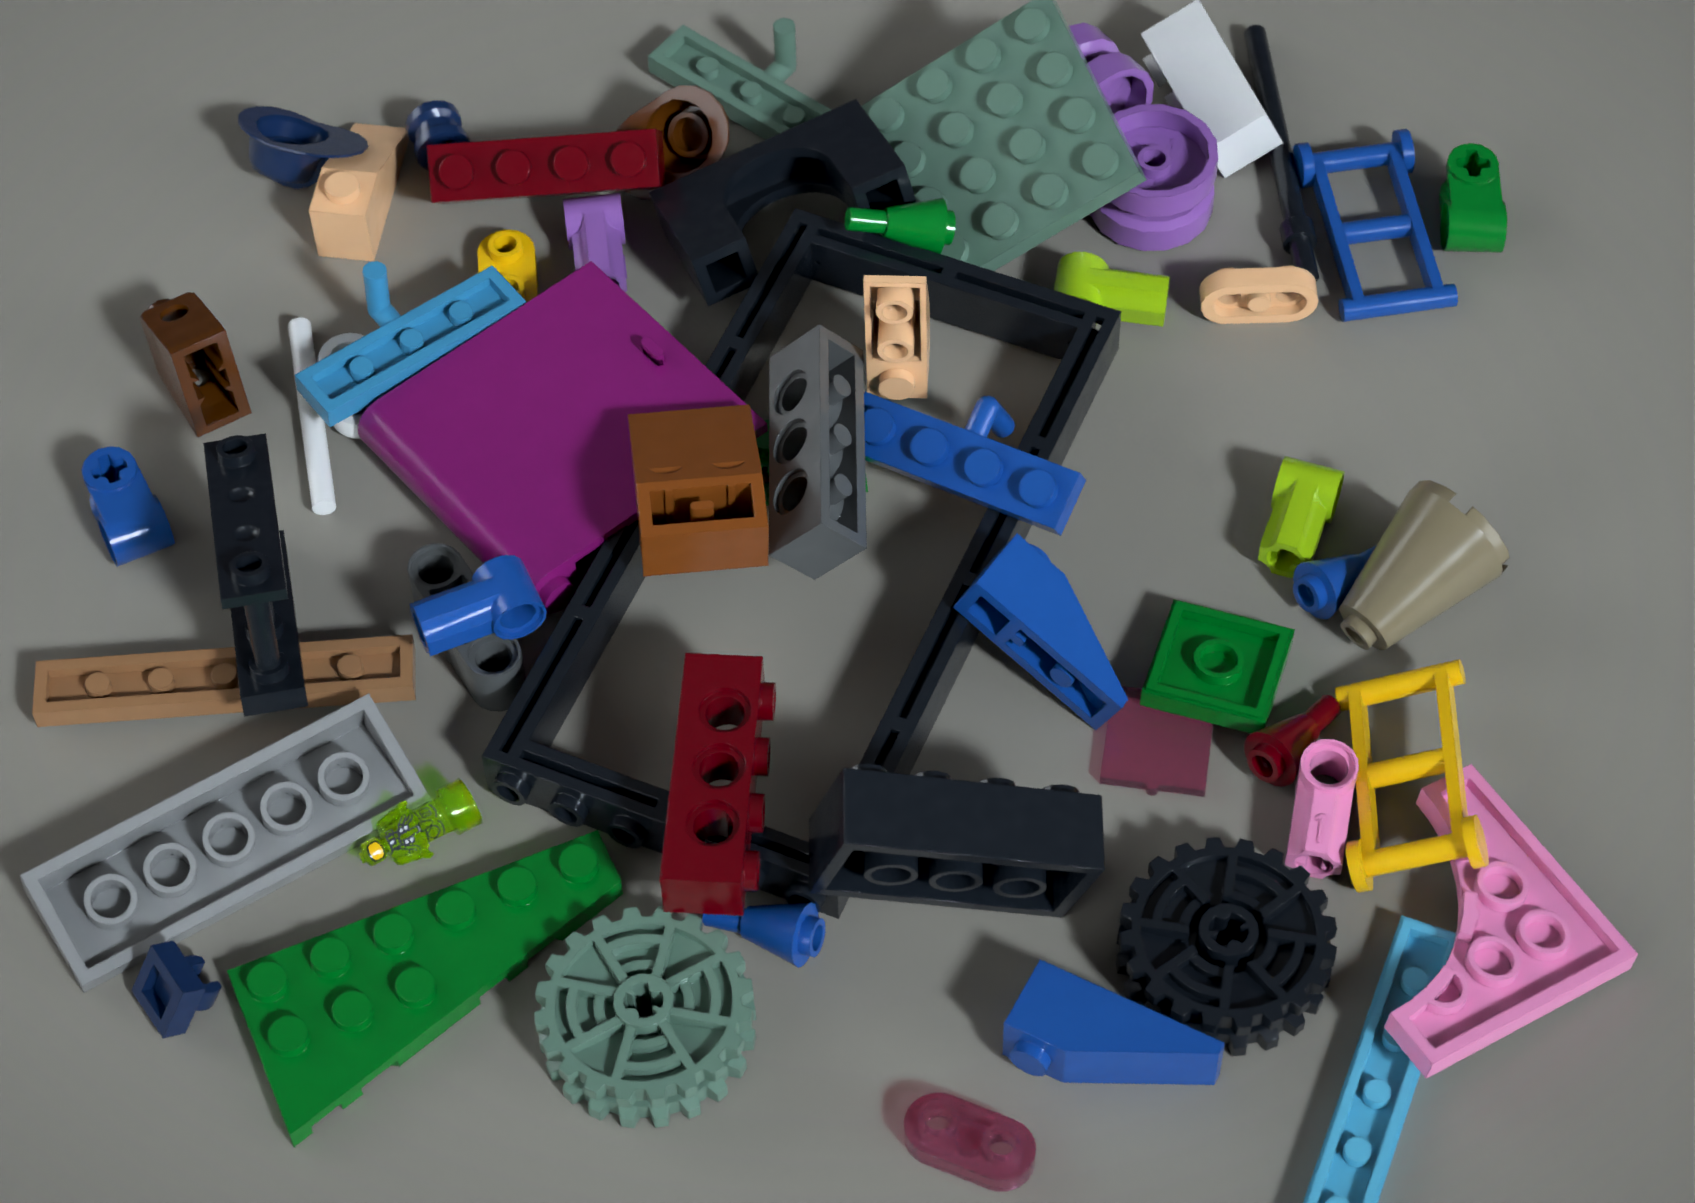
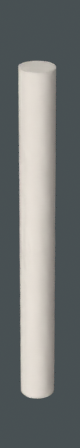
(312, 424)

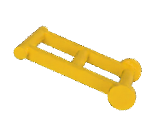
(1467, 835)

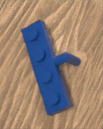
(970, 463)

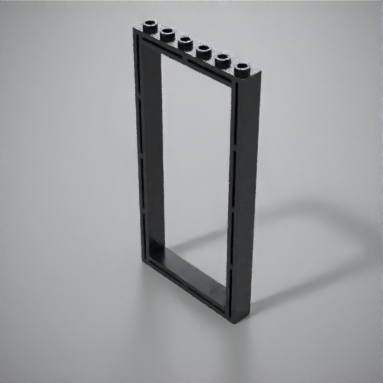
(810, 248)

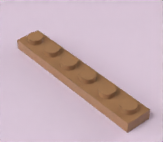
(208, 681)

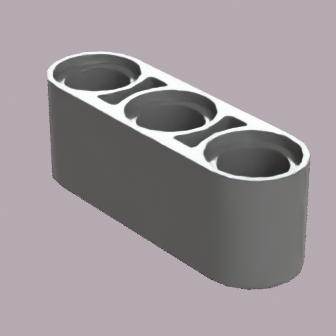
(475, 659)

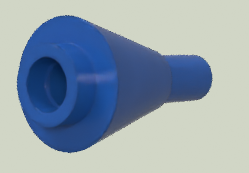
(1324, 583)
(784, 930)

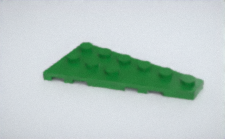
(393, 982)

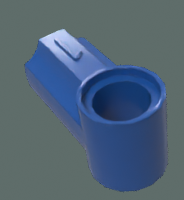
(496, 601)

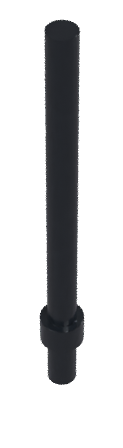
(1297, 229)

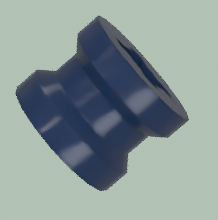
(434, 124)

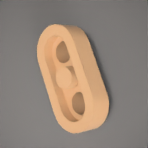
(1258, 295)

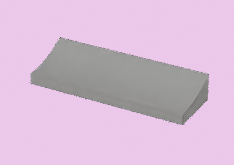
(222, 842)

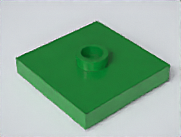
(1217, 667)

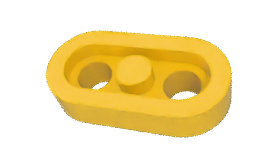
(513, 258)

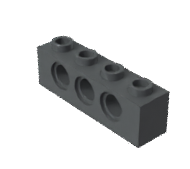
(817, 453)

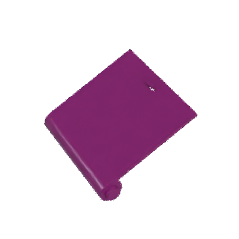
(529, 426)

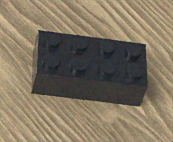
(955, 842)

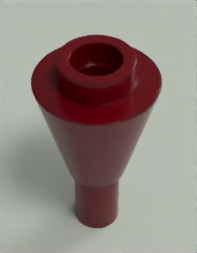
(1277, 749)

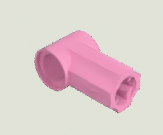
(1322, 809)

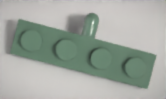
(747, 93)

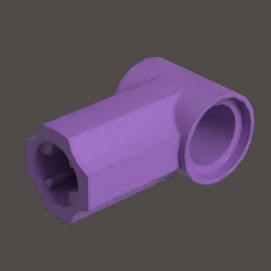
(597, 234)

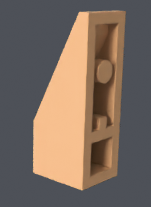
(356, 195)

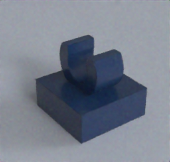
(171, 988)

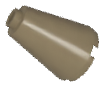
(1421, 568)

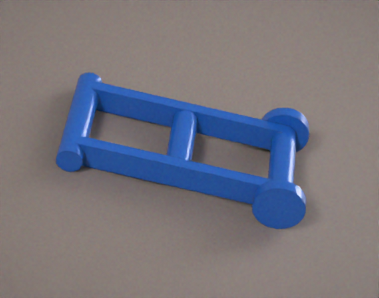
(1400, 161)

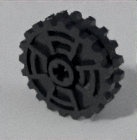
(1273, 934)

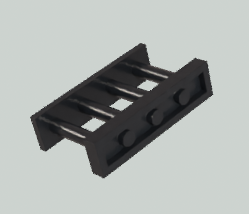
(254, 574)

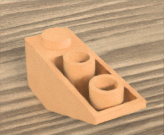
(897, 336)

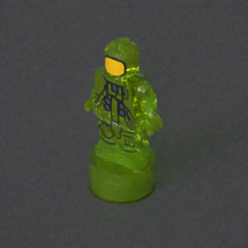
(407, 832)

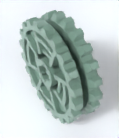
(655, 1062)

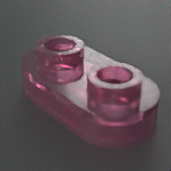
(965, 1144)

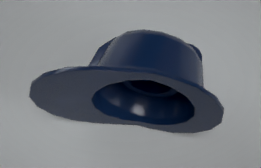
(294, 146)

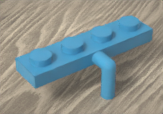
(403, 343)

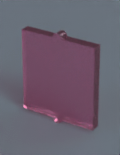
(1155, 750)

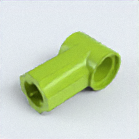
(1135, 294)
(1301, 505)

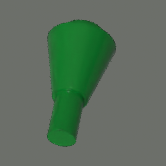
(915, 224)

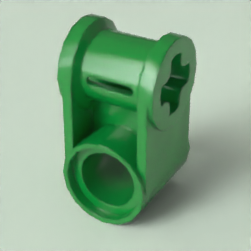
(1472, 202)

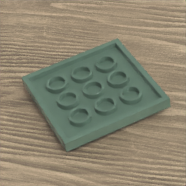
(1009, 136)

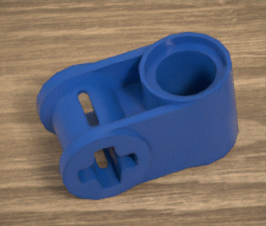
(124, 506)

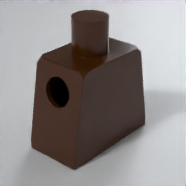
(186, 338)

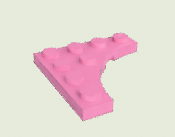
(1519, 943)

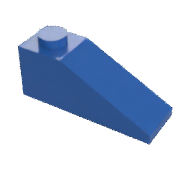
(1039, 623)
(1096, 1036)

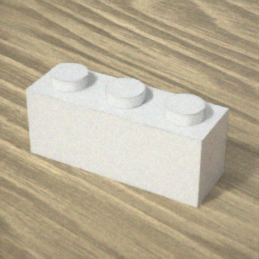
(1209, 85)

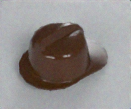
(692, 130)

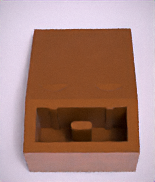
(698, 490)

